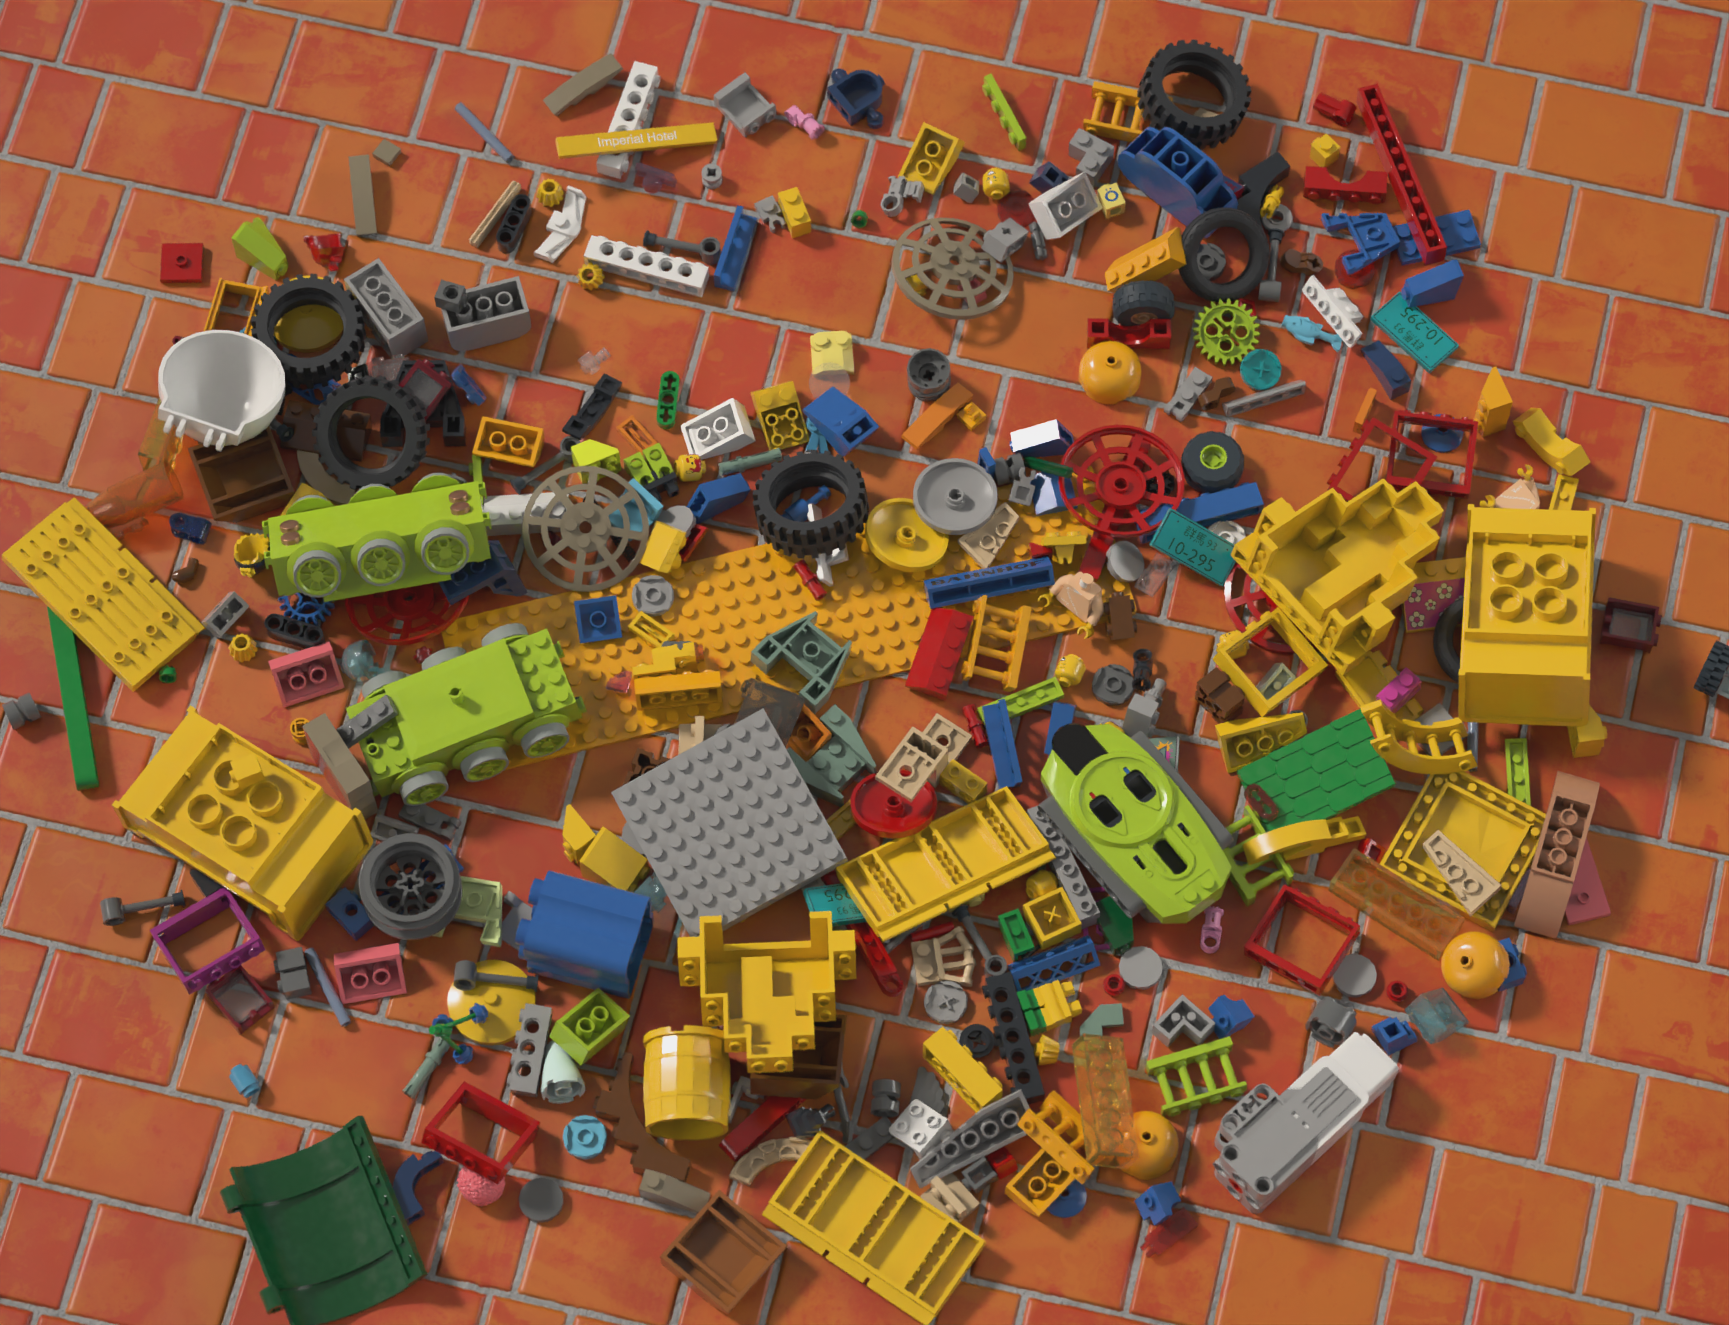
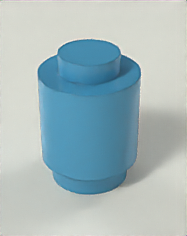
(244, 1080)

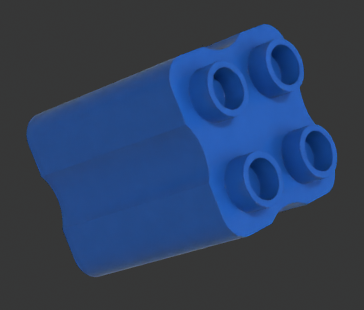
(585, 933)

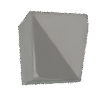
(966, 188)

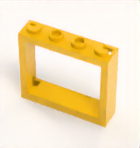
(1293, 639)

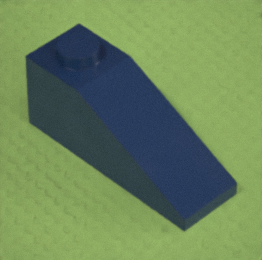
(1048, 177)
(1387, 369)

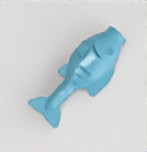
(1307, 331)

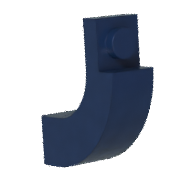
(407, 1179)

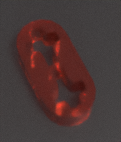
(1257, 805)

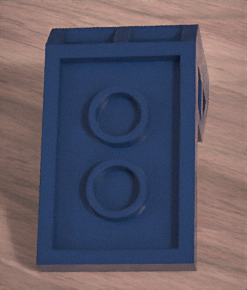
(496, 572)

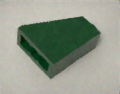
(1115, 926)

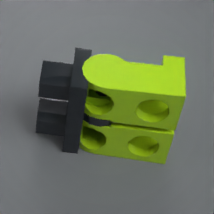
(656, 477)

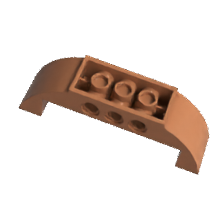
(1557, 854)

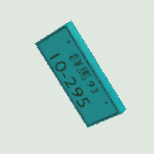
(1414, 333)
(1194, 546)
(834, 899)

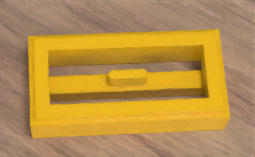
(641, 615)

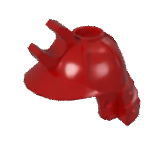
(326, 250)

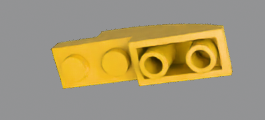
(1341, 832)

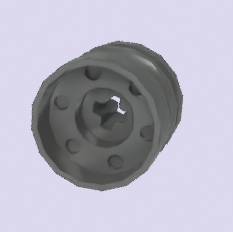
(929, 364)

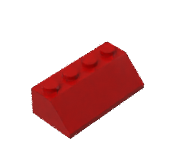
(939, 652)

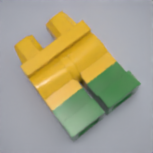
(1047, 1006)

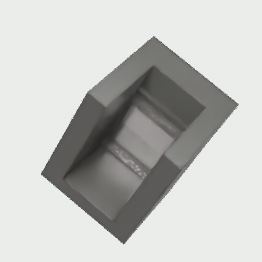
(978, 1176)

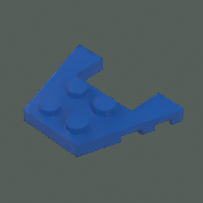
(1371, 233)

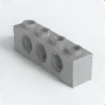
(529, 1084)

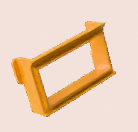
(238, 288)

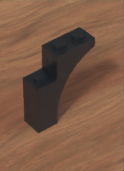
(1259, 182)

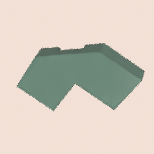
(1103, 1017)

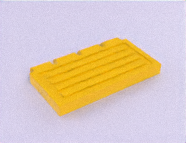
(1370, 679)

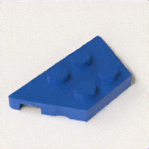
(473, 392)

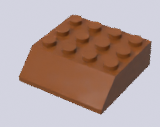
(722, 1253)

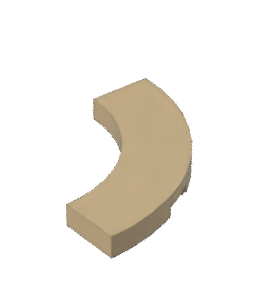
(320, 480)
(767, 1154)

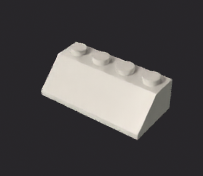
(508, 511)

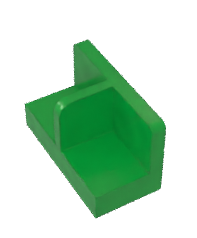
(1015, 934)

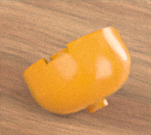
(1106, 380)
(1475, 965)
(1158, 1147)

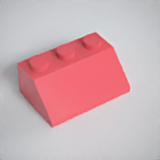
(306, 674)
(370, 973)

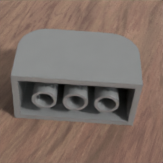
(491, 316)

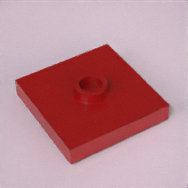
(181, 263)

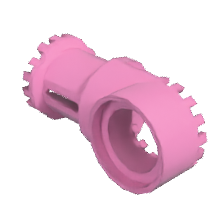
(806, 121)
(1211, 929)

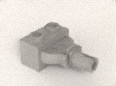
(1143, 710)

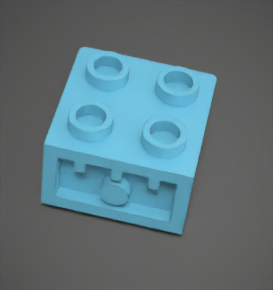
(652, 506)

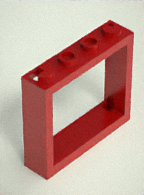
(1443, 421)
(1357, 443)
(1286, 968)
(492, 1109)

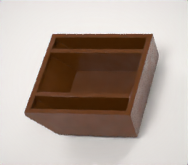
(243, 478)
(814, 1070)

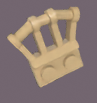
(929, 962)

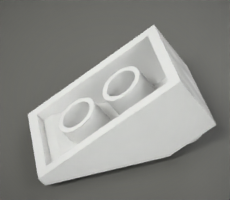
(1065, 206)
(718, 430)

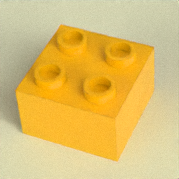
(1052, 918)

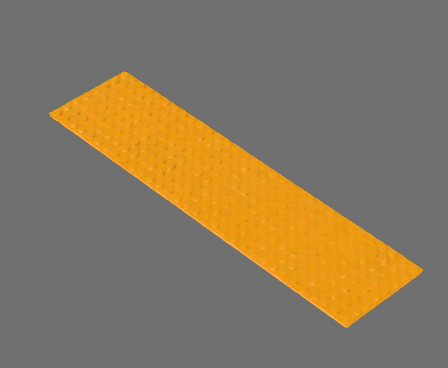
(755, 591)

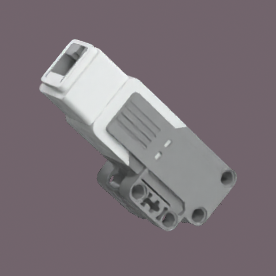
(1287, 1133)

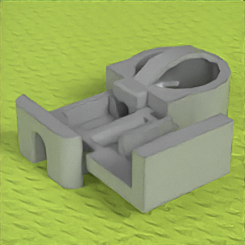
(898, 189)

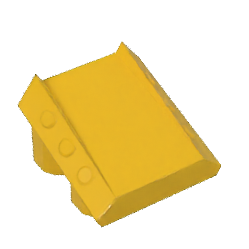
(664, 548)

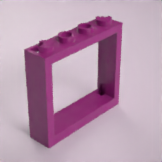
(193, 917)

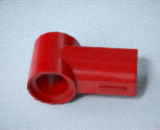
(1339, 111)

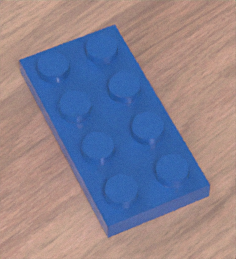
(1456, 229)

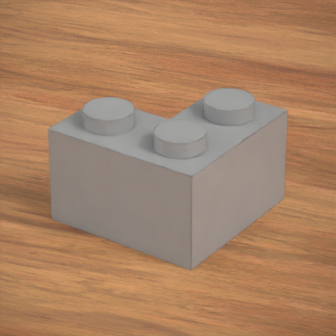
(1092, 153)
(1185, 1018)

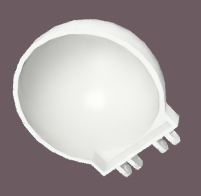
(220, 387)

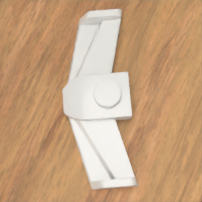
(563, 225)

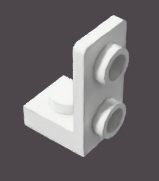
(737, 1089)

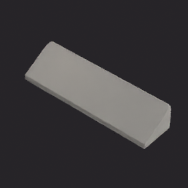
(1264, 398)

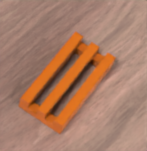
(1365, 409)
(642, 430)

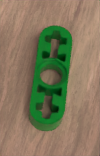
(671, 408)

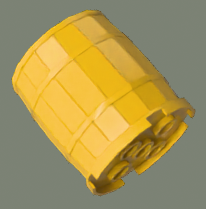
(686, 1083)

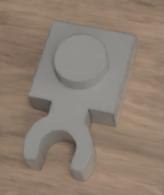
(770, 211)
(1022, 490)

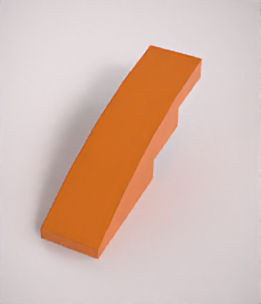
(937, 415)

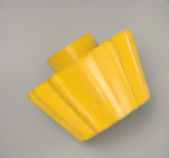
(550, 193)
(597, 279)
(240, 653)
(1046, 1051)

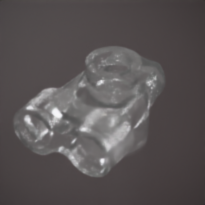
(590, 363)

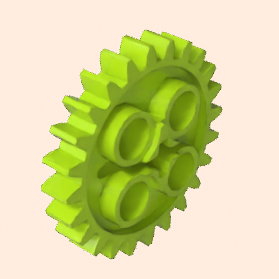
(1240, 320)

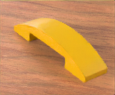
(1286, 838)

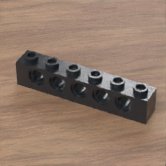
(1004, 986)

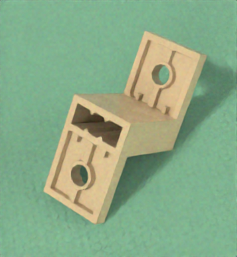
(923, 757)

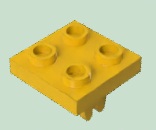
(1063, 544)

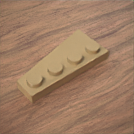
(1464, 876)

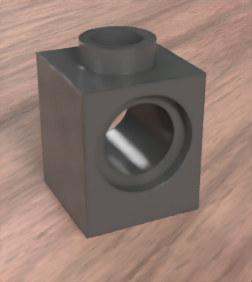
(449, 289)

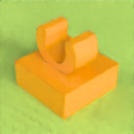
(971, 416)

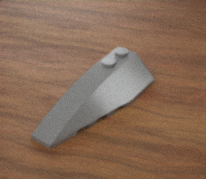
(980, 1135)

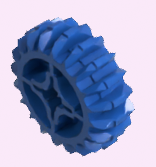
(302, 607)

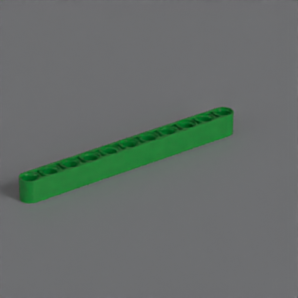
(74, 704)

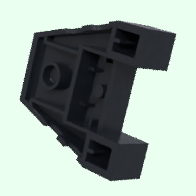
(446, 415)

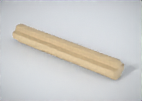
(495, 214)

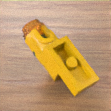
(669, 656)

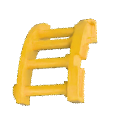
(1390, 728)

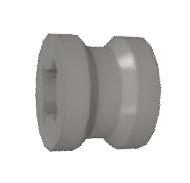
(711, 181)

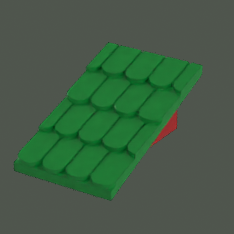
(1320, 773)

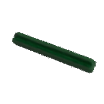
(1047, 467)

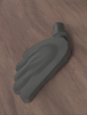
(928, 1090)

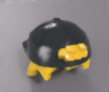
(250, 554)

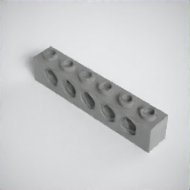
(1067, 872)

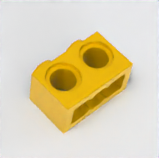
(962, 782)

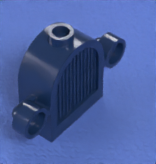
(857, 96)

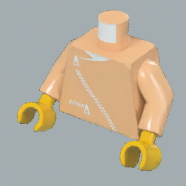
(1519, 496)
(1080, 597)

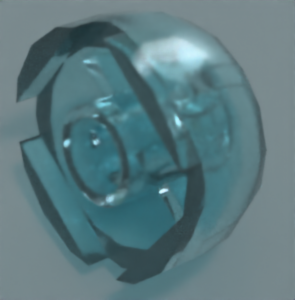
(359, 662)
(653, 889)

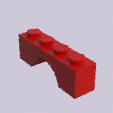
(1321, 185)
(1150, 335)

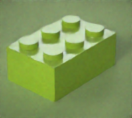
(589, 1026)

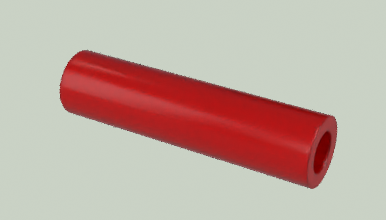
(932, 932)

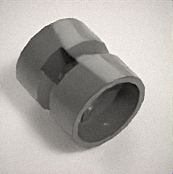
(1008, 469)
(21, 711)
(886, 1095)

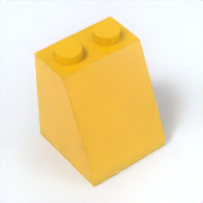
(613, 862)

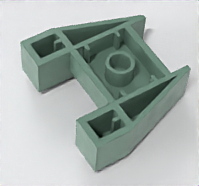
(809, 653)
(837, 761)

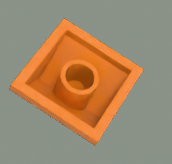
(808, 734)

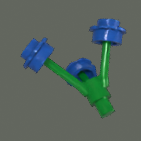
(443, 1027)

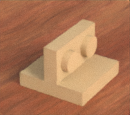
(693, 734)
(951, 1197)

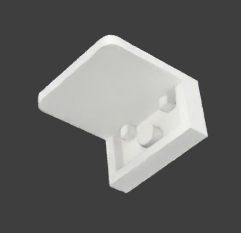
(921, 1128)

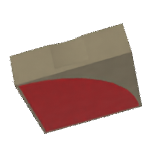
(339, 766)

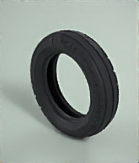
(1257, 261)
(1443, 639)

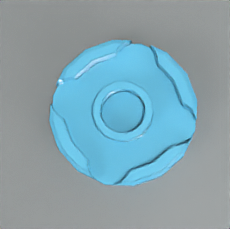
(584, 1137)

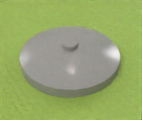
(955, 496)

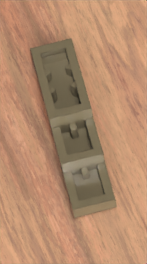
(583, 83)
(362, 195)

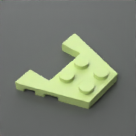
(483, 904)

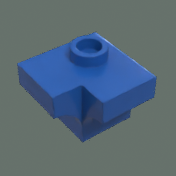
(1229, 1016)
(1394, 1034)
(1158, 1202)

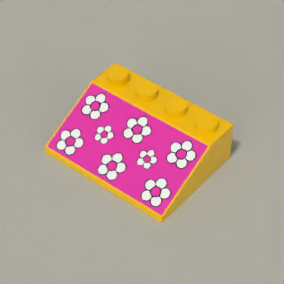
(1435, 589)

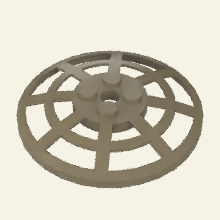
(949, 273)
(582, 542)

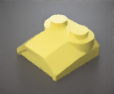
(834, 348)

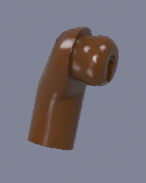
(186, 574)

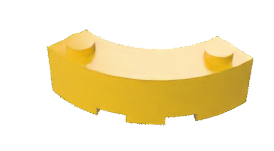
(1541, 435)

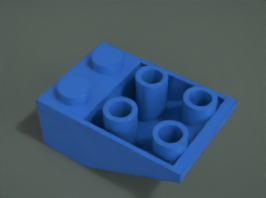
(840, 420)

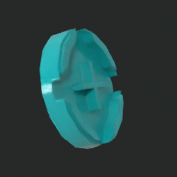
(1260, 369)

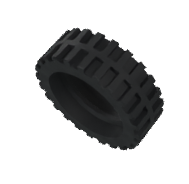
(1209, 64)
(312, 292)
(390, 393)
(804, 472)

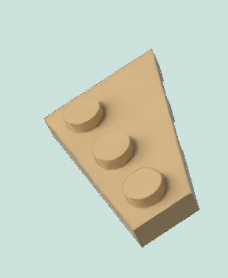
(987, 541)

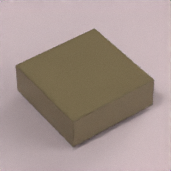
(386, 152)

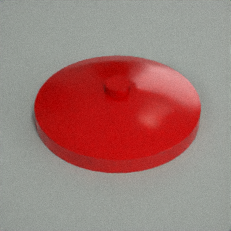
(888, 813)

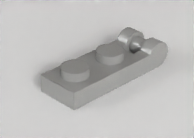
(1188, 394)

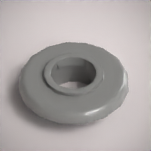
(1284, 213)

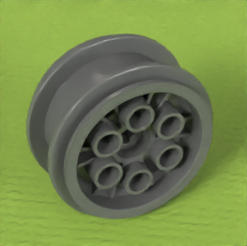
(408, 852)

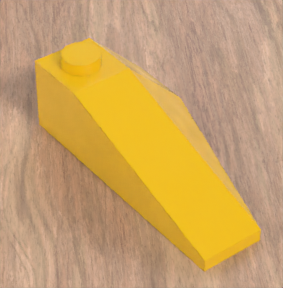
(1253, 738)

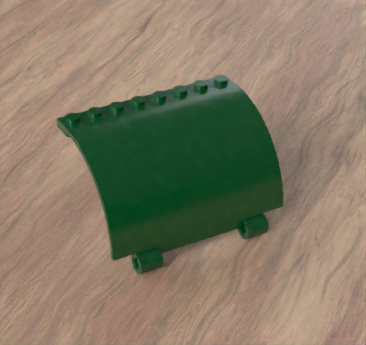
(326, 1228)

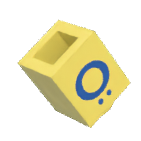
(1111, 200)

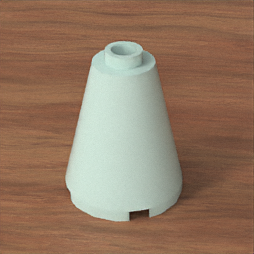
(560, 1076)

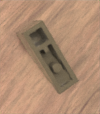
(672, 1192)

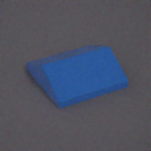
(1047, 494)
(598, 619)

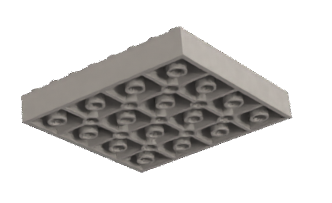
(730, 825)

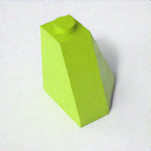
(259, 249)

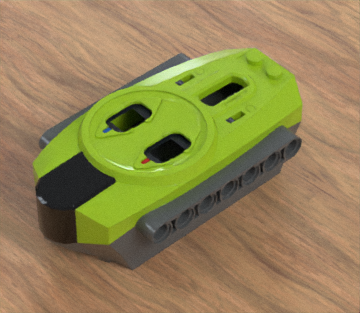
(1134, 823)

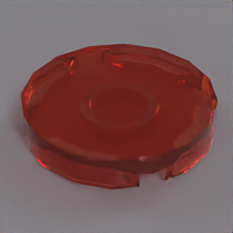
(1016, 207)
(1358, 279)

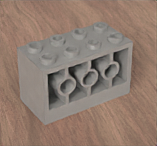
(387, 309)

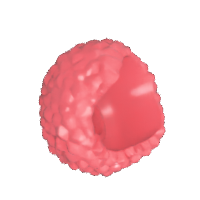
(477, 1188)

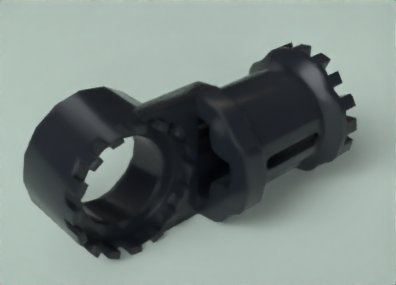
(1146, 666)

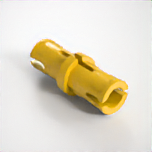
(1272, 201)

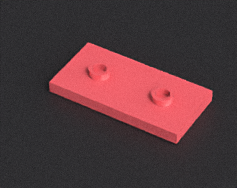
(1587, 895)

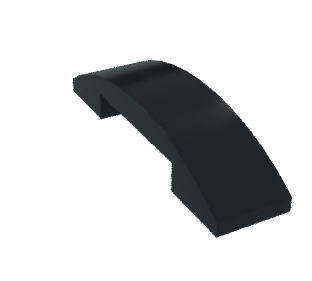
(594, 408)

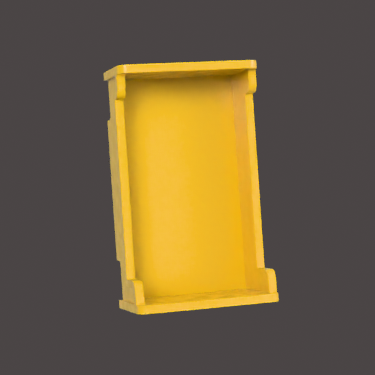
(1527, 616)
(268, 843)

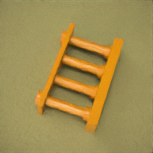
(1120, 96)
(1017, 639)
(1068, 1121)

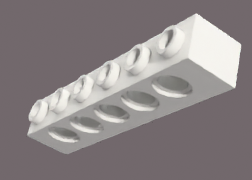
(640, 75)
(653, 274)

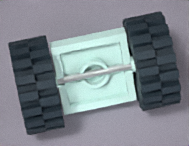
(1714, 671)

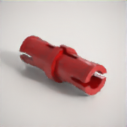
(810, 580)
(975, 726)

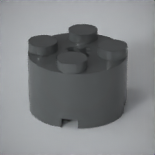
(1331, 1022)

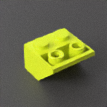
(595, 454)

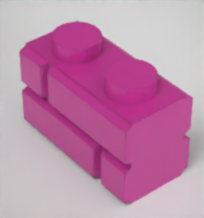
(1400, 690)

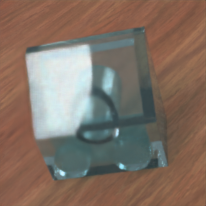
(1436, 1015)

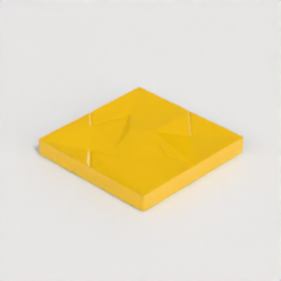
(1480, 821)

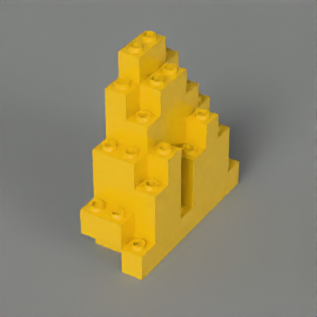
(1342, 563)
(769, 989)

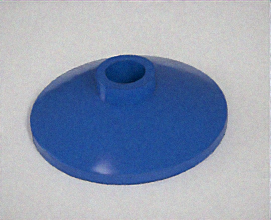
(1441, 441)
(1072, 1204)

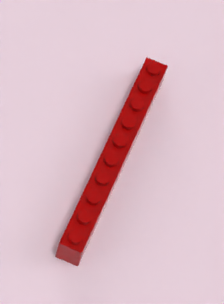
(1401, 174)

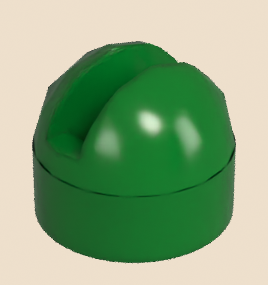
(863, 220)
(167, 674)

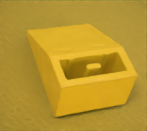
(780, 416)

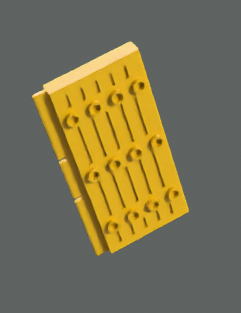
(102, 593)
(944, 864)
(874, 1228)

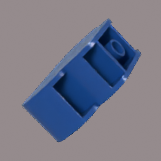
(1175, 174)

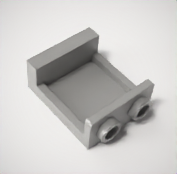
(744, 105)

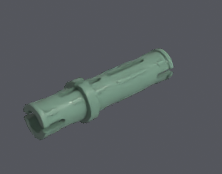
(744, 463)
(432, 1060)

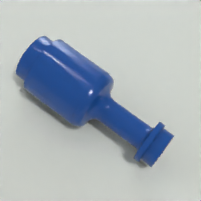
(799, 509)

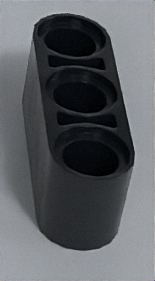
(514, 215)
(288, 625)

